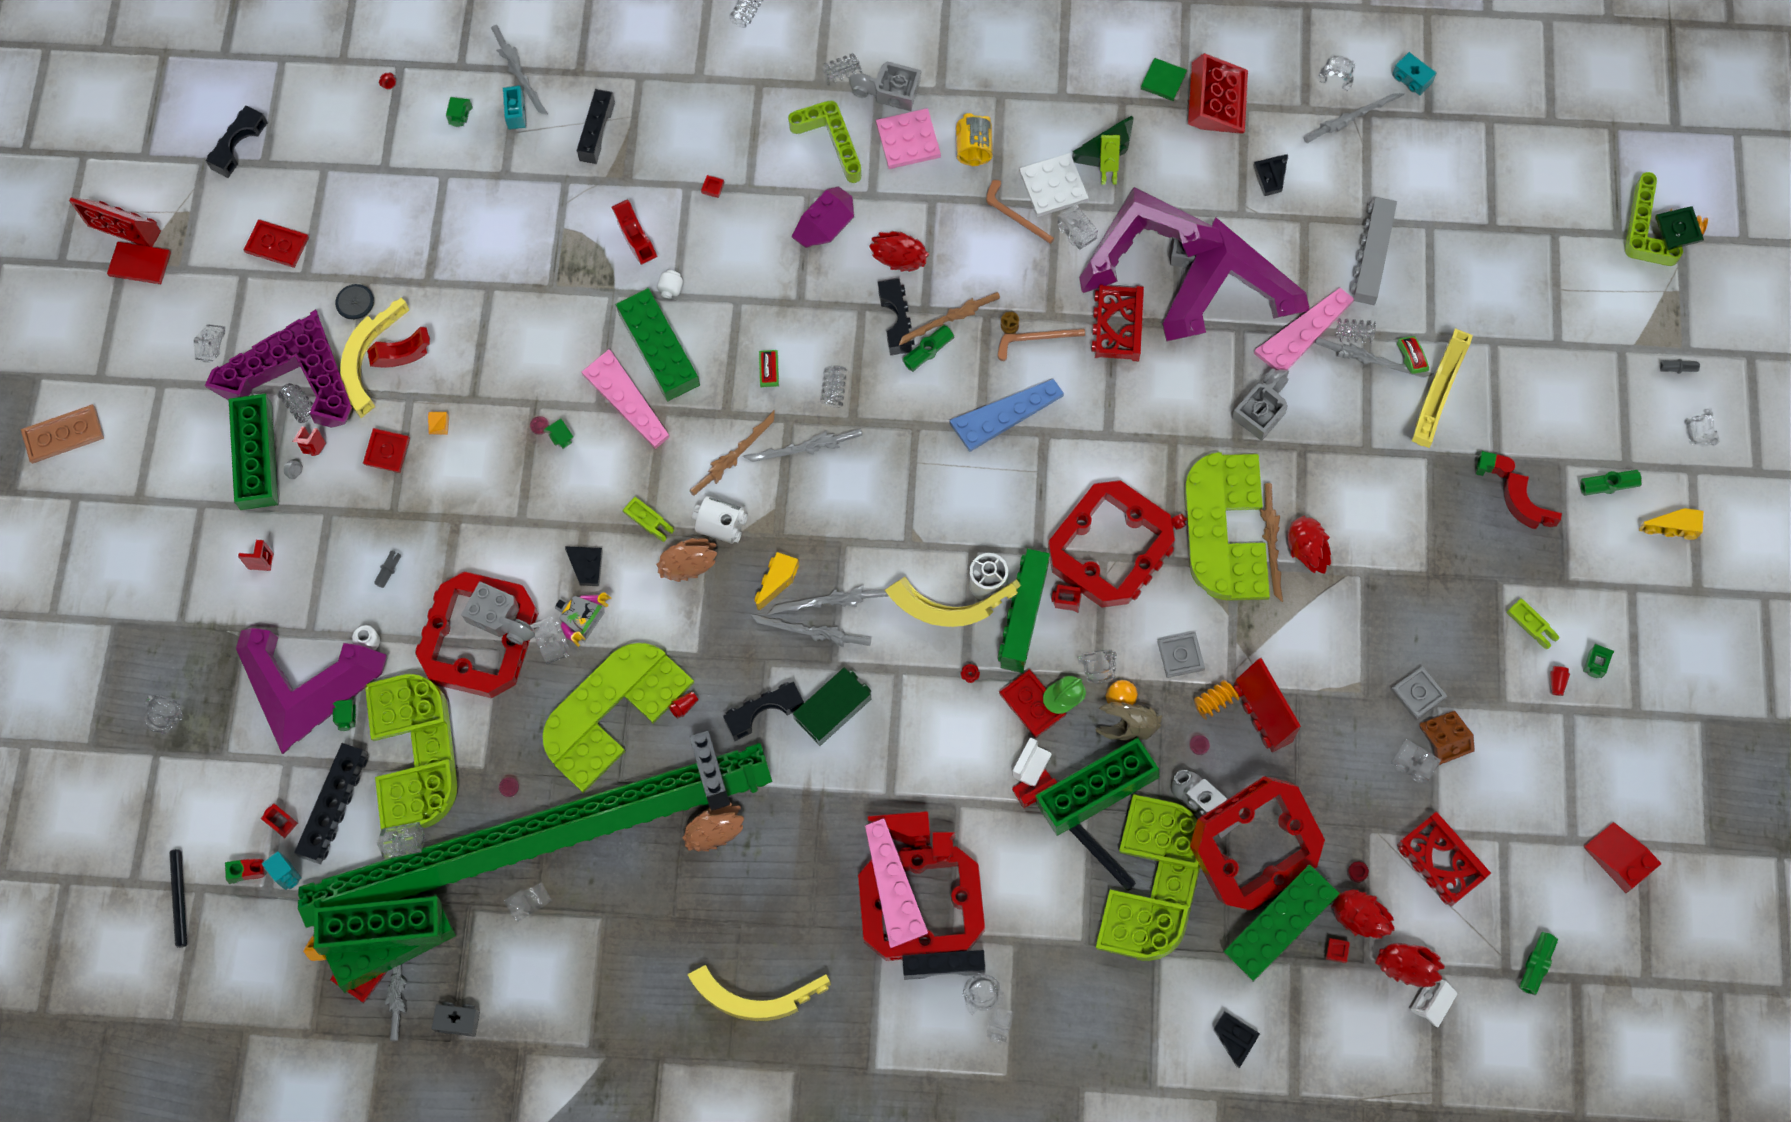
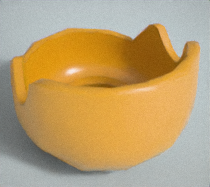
(1121, 692)

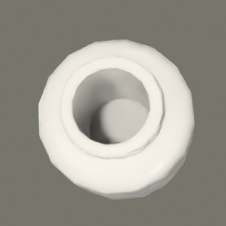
(670, 284)
(366, 637)

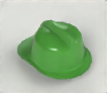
(1064, 694)

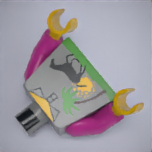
(581, 615)

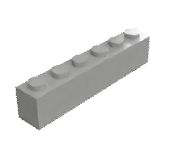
(1374, 251)

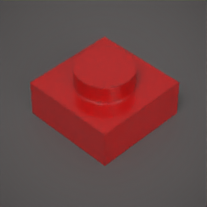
(712, 186)
(1337, 950)

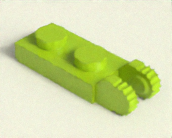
(1109, 157)
(647, 518)
(1532, 623)

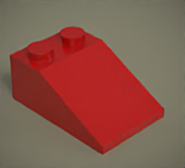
(907, 827)
(1622, 857)

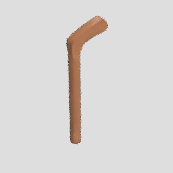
(991, 200)
(1008, 338)

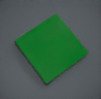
(1163, 79)

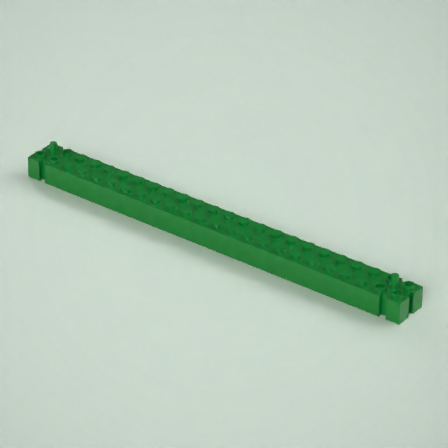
(532, 835)

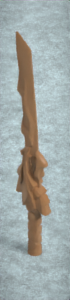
(967, 309)
(730, 459)
(1270, 536)

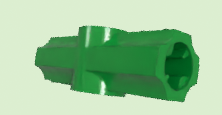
(936, 341)
(1621, 481)
(1538, 963)

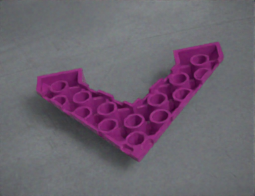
(1139, 213)
(1209, 273)
(296, 346)
(297, 711)

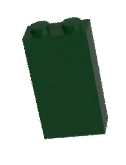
(832, 706)

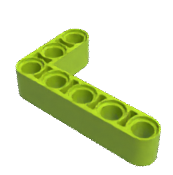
(838, 134)
(1642, 224)

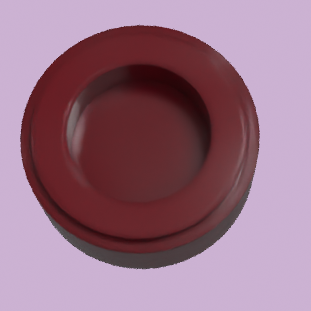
(1358, 871)

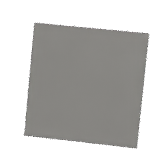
(1181, 655)
(1419, 692)

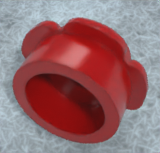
(387, 80)
(1178, 521)
(970, 668)

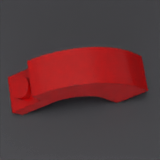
(633, 233)
(401, 352)
(1522, 508)

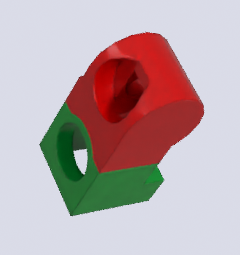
(1494, 464)
(244, 870)

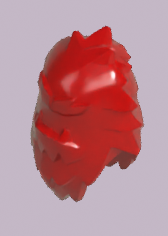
(899, 251)
(1309, 544)
(1362, 914)
(1410, 964)

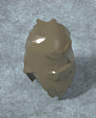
(1135, 722)

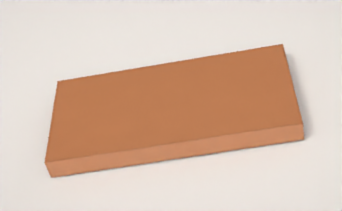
(62, 434)

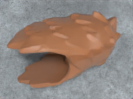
(687, 559)
(713, 828)

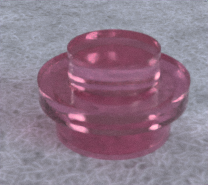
(538, 424)
(1199, 745)
(508, 787)

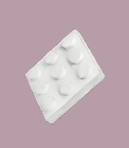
(1053, 185)

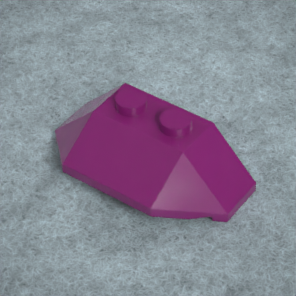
(825, 218)

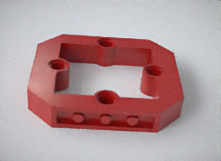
(1129, 502)
(432, 638)
(1226, 814)
(972, 907)

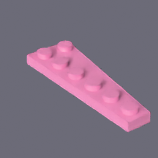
(1295, 339)
(619, 390)
(897, 900)

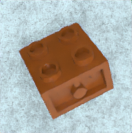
(1449, 736)

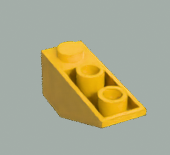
(1681, 523)
(780, 576)

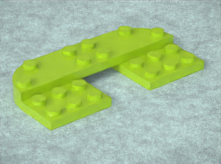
(1212, 488)
(571, 732)
(430, 788)
(1153, 925)

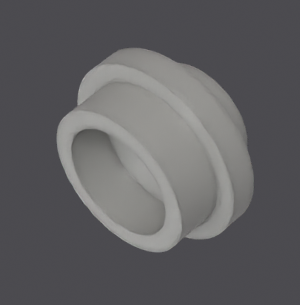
(292, 469)

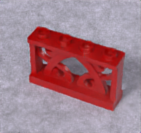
(1134, 304)
(1443, 831)

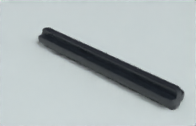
(1103, 857)
(178, 898)

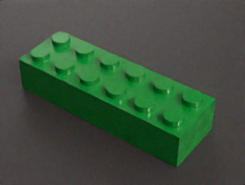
(657, 344)
(253, 452)
(1023, 611)
(1097, 786)
(1281, 923)
(378, 925)
(359, 967)

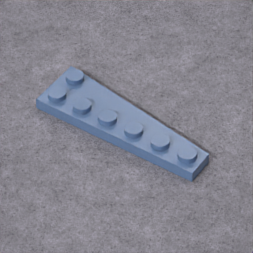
(993, 419)

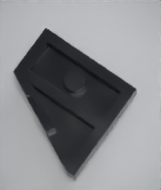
(1271, 174)
(586, 564)
(1235, 1037)

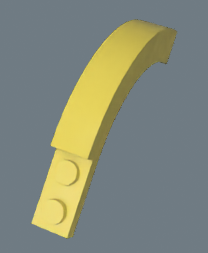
(356, 348)
(1440, 388)
(936, 614)
(752, 1009)

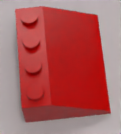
(1217, 95)
(117, 221)
(1267, 706)

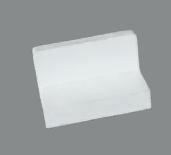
(1031, 763)
(1434, 1002)

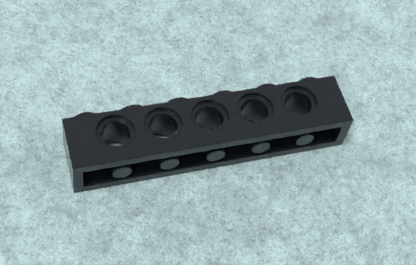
(329, 792)

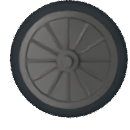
(354, 301)

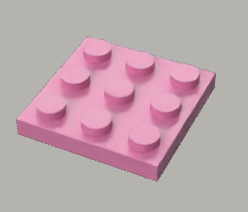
(908, 138)

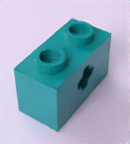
(1414, 73)
(514, 107)
(282, 871)

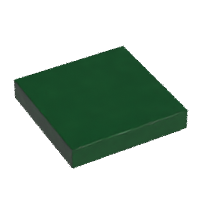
(1679, 228)

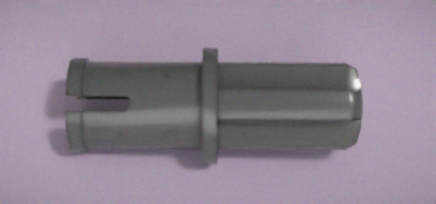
(1679, 366)
(387, 569)

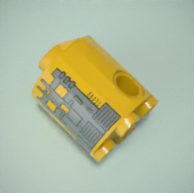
(974, 140)

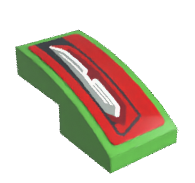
(1414, 354)
(768, 368)

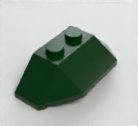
(1090, 151)

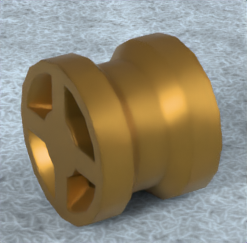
(1007, 319)

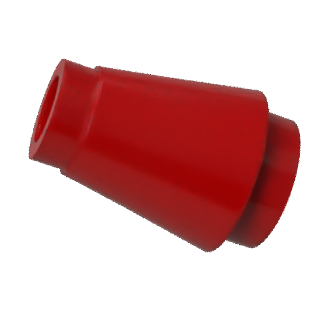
(1559, 680)
(683, 704)

